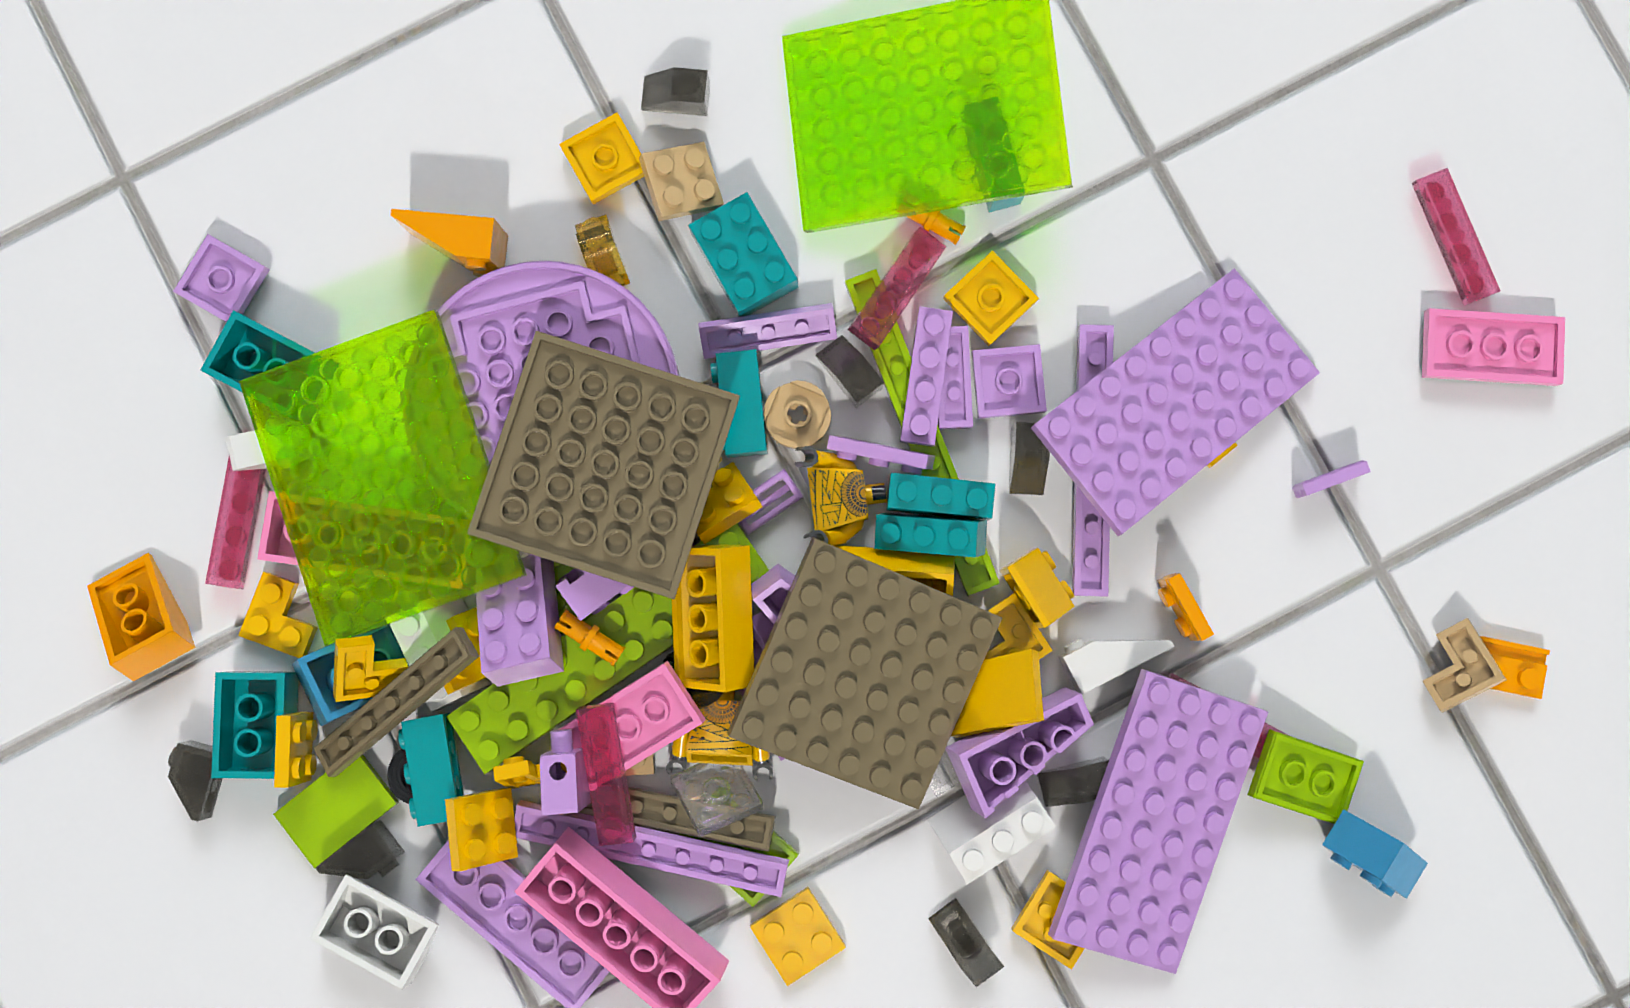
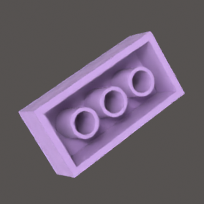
(519, 625)

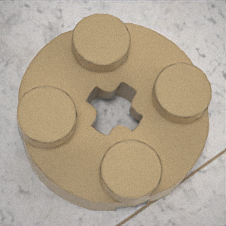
(789, 397)

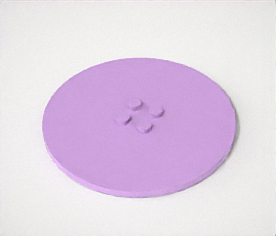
(497, 316)

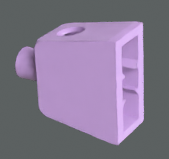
(562, 790)

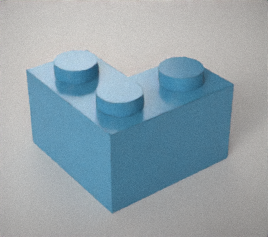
(1382, 858)

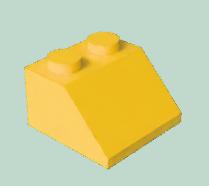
(1038, 587)

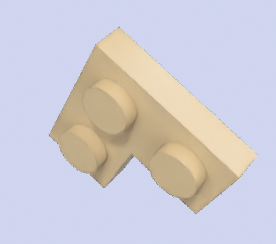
(1472, 670)

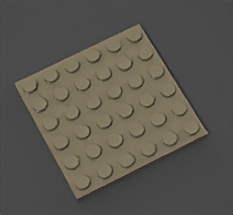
(604, 465)
(864, 674)

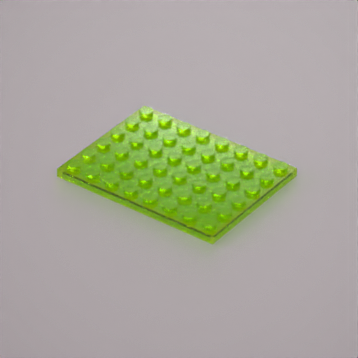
(925, 111)
(378, 476)

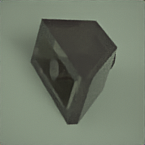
(677, 91)
(850, 371)
(1027, 461)
(191, 778)
(1072, 782)
(365, 855)
(966, 943)

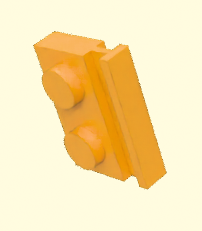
(1190, 618)
(1521, 666)

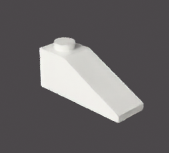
(1101, 661)

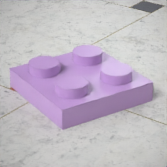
(221, 279)
(1008, 381)

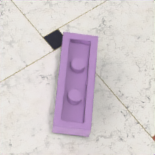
(956, 393)
(880, 454)

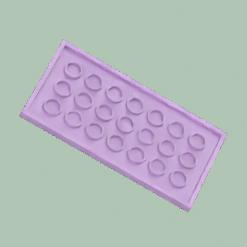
(1175, 402)
(1158, 822)

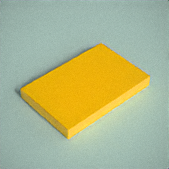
(1003, 695)

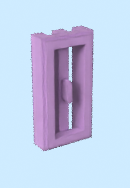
(1331, 478)
(770, 499)

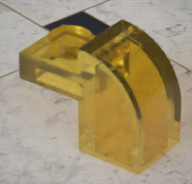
(600, 249)

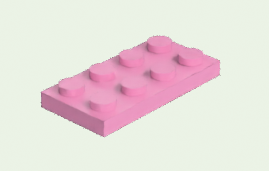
(1493, 347)
(649, 714)

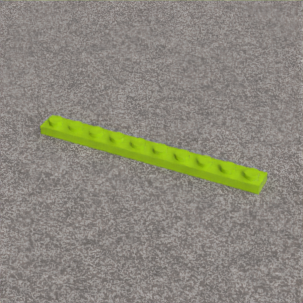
(894, 367)

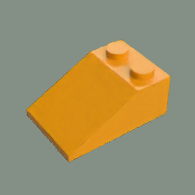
(468, 240)
(139, 618)

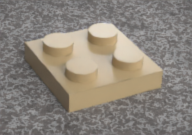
(681, 181)

